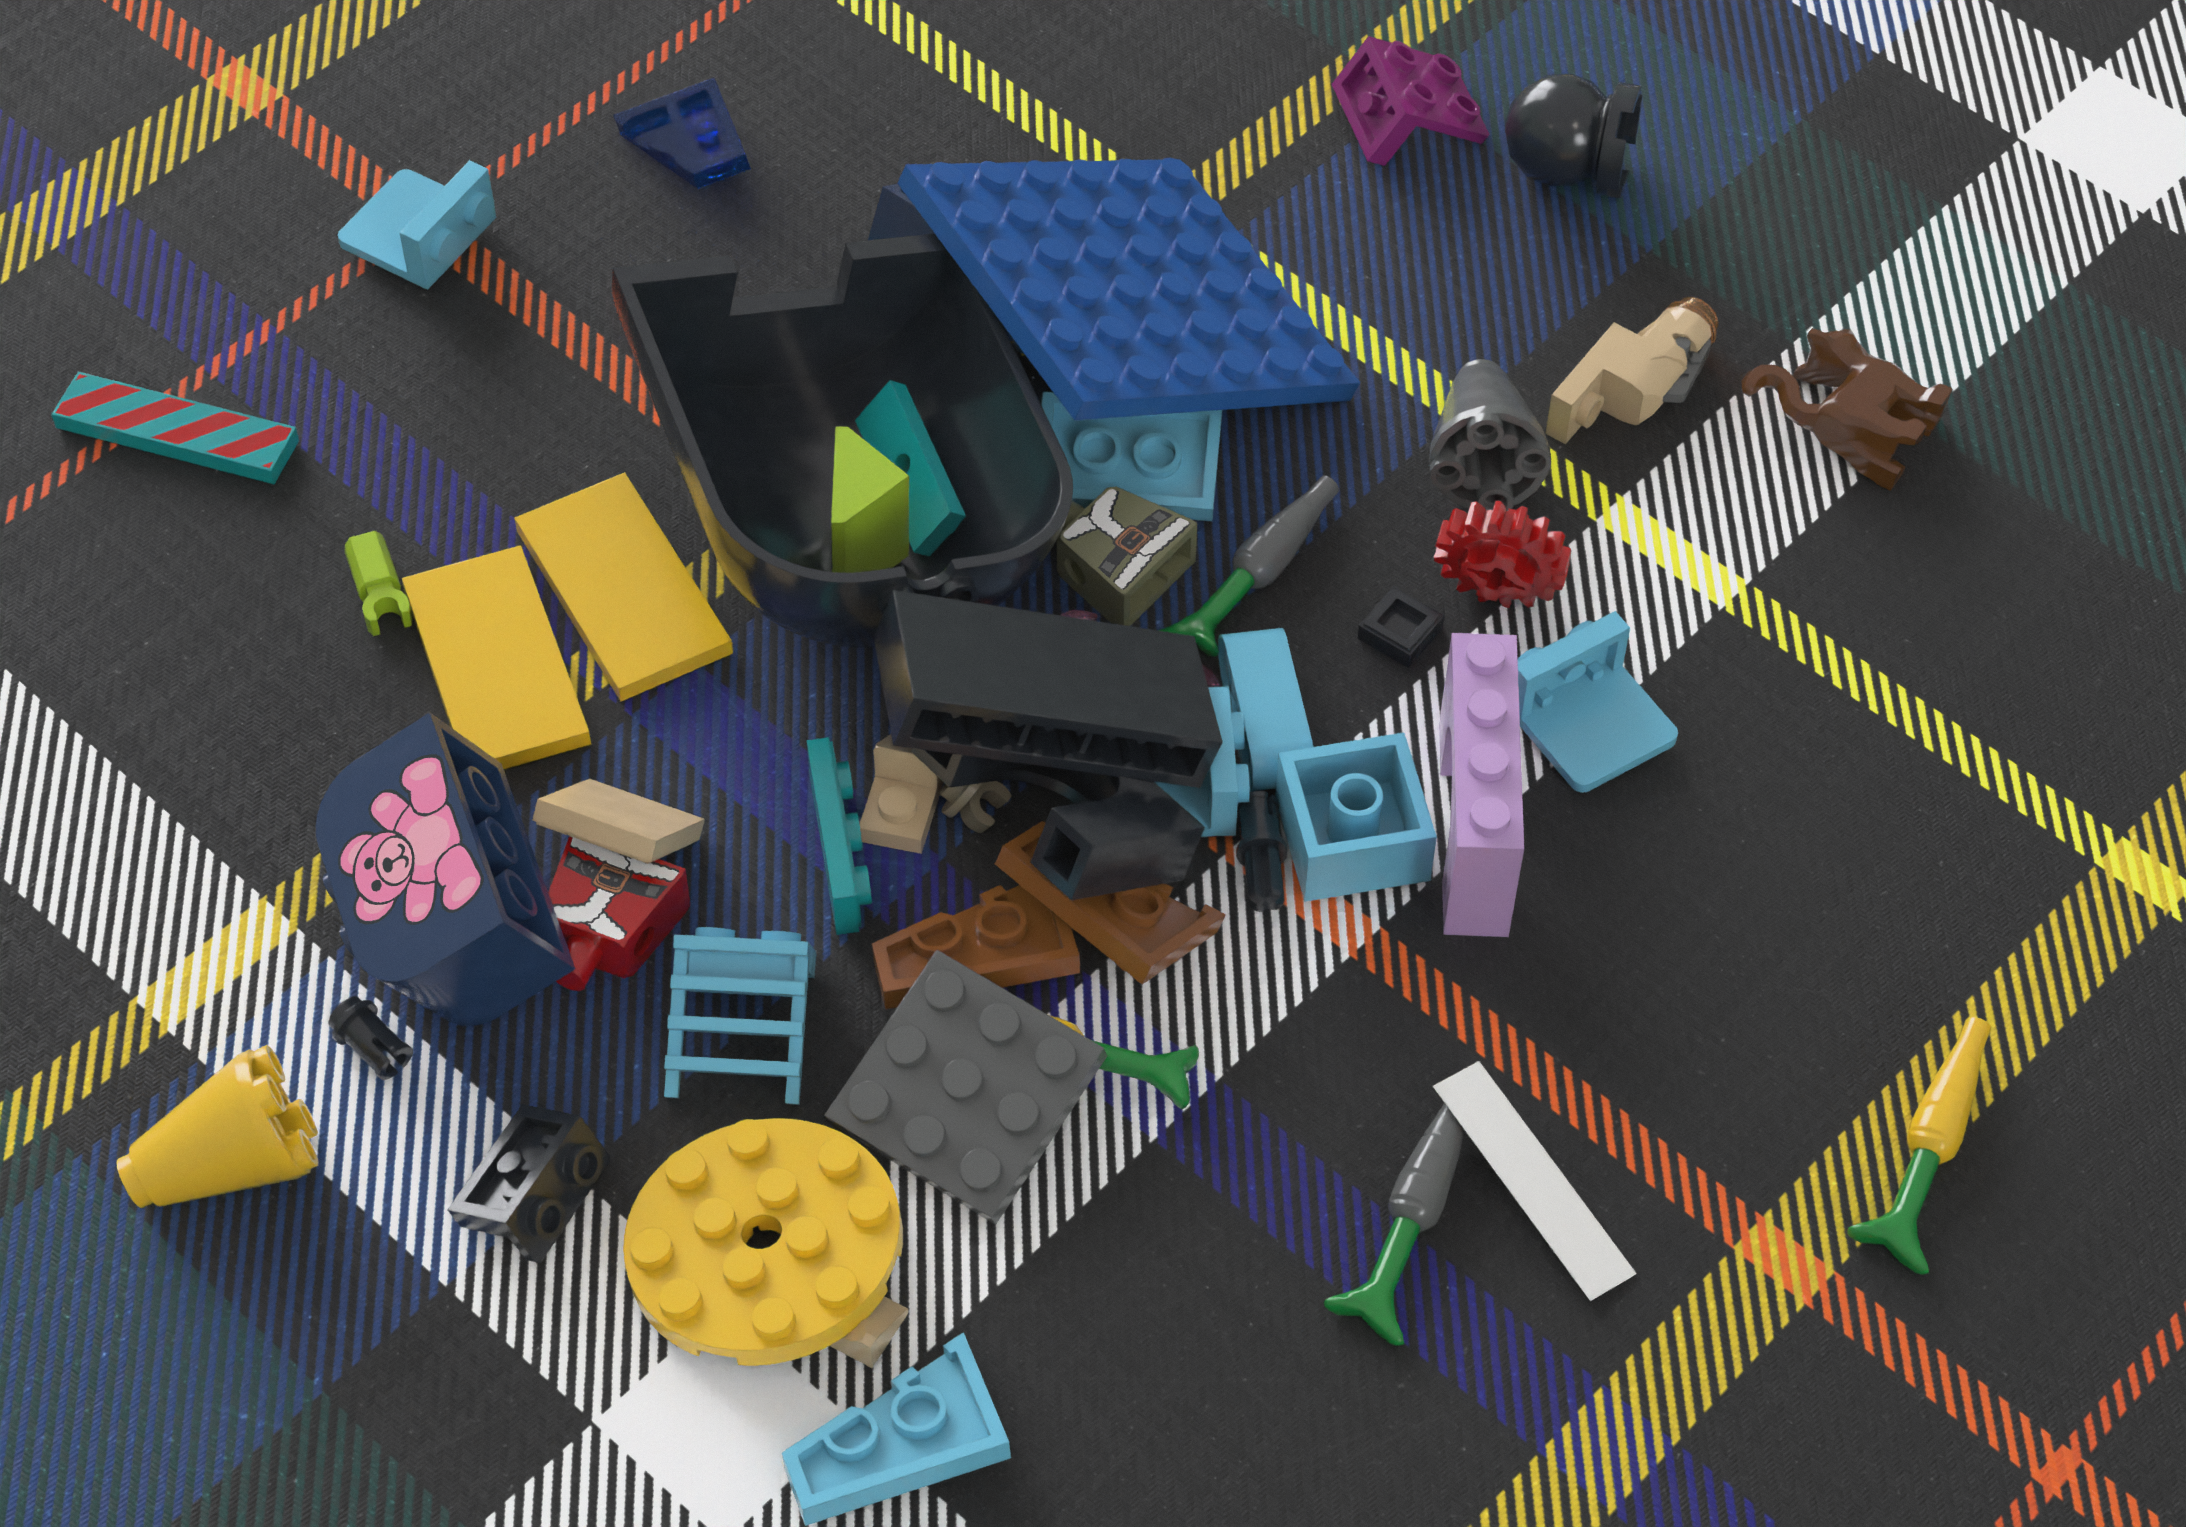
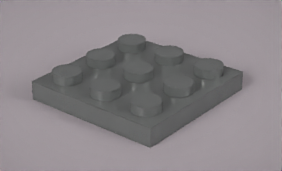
(966, 1086)

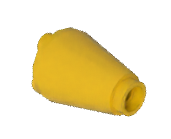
(223, 1137)

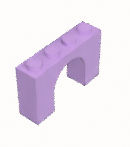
(1484, 758)

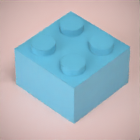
(1355, 817)

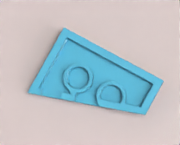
(908, 1438)

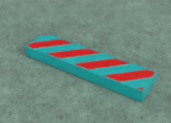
(175, 427)

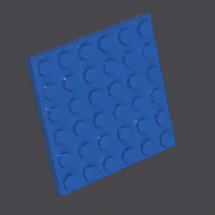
(1127, 286)

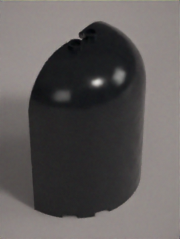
(767, 378)

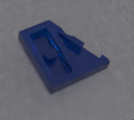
(687, 134)

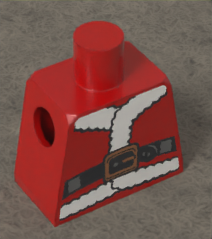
(614, 909)

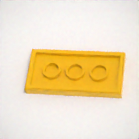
(623, 586)
(496, 658)

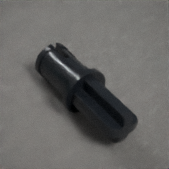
(1261, 851)

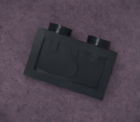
(532, 1180)

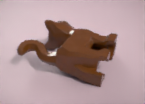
(1869, 410)

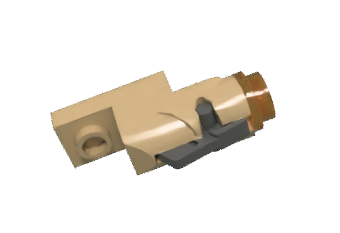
(1635, 372)

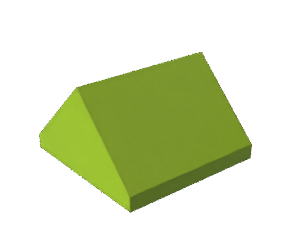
(867, 507)

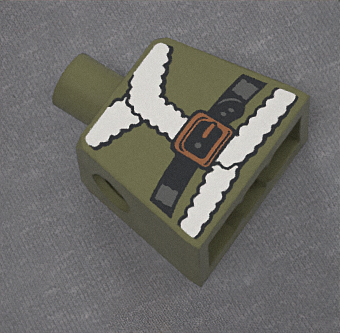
(1124, 552)

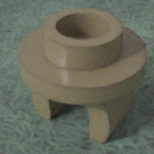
(967, 801)

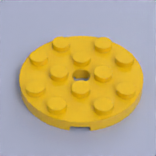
(774, 1302)

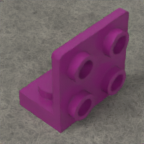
(1396, 88)

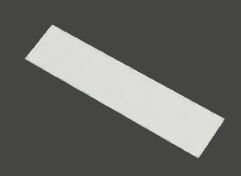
(1534, 1181)

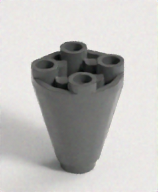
(1487, 441)

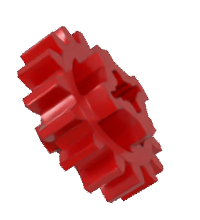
(1502, 554)

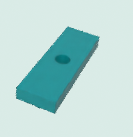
(899, 434)
(838, 835)

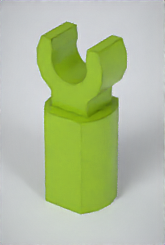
(376, 580)

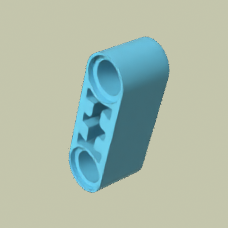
(1267, 692)

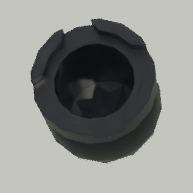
(1571, 132)

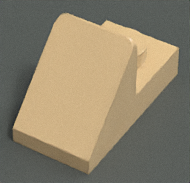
(899, 799)

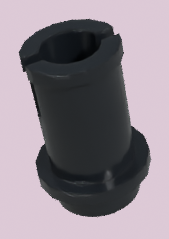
(358, 1025)

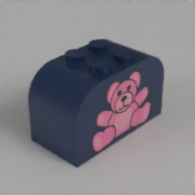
(439, 876)

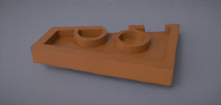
(1133, 927)
(1002, 938)

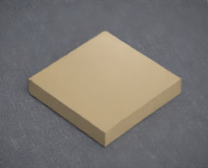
(618, 820)

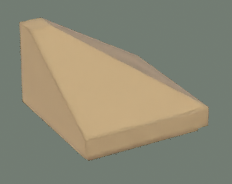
(873, 1333)

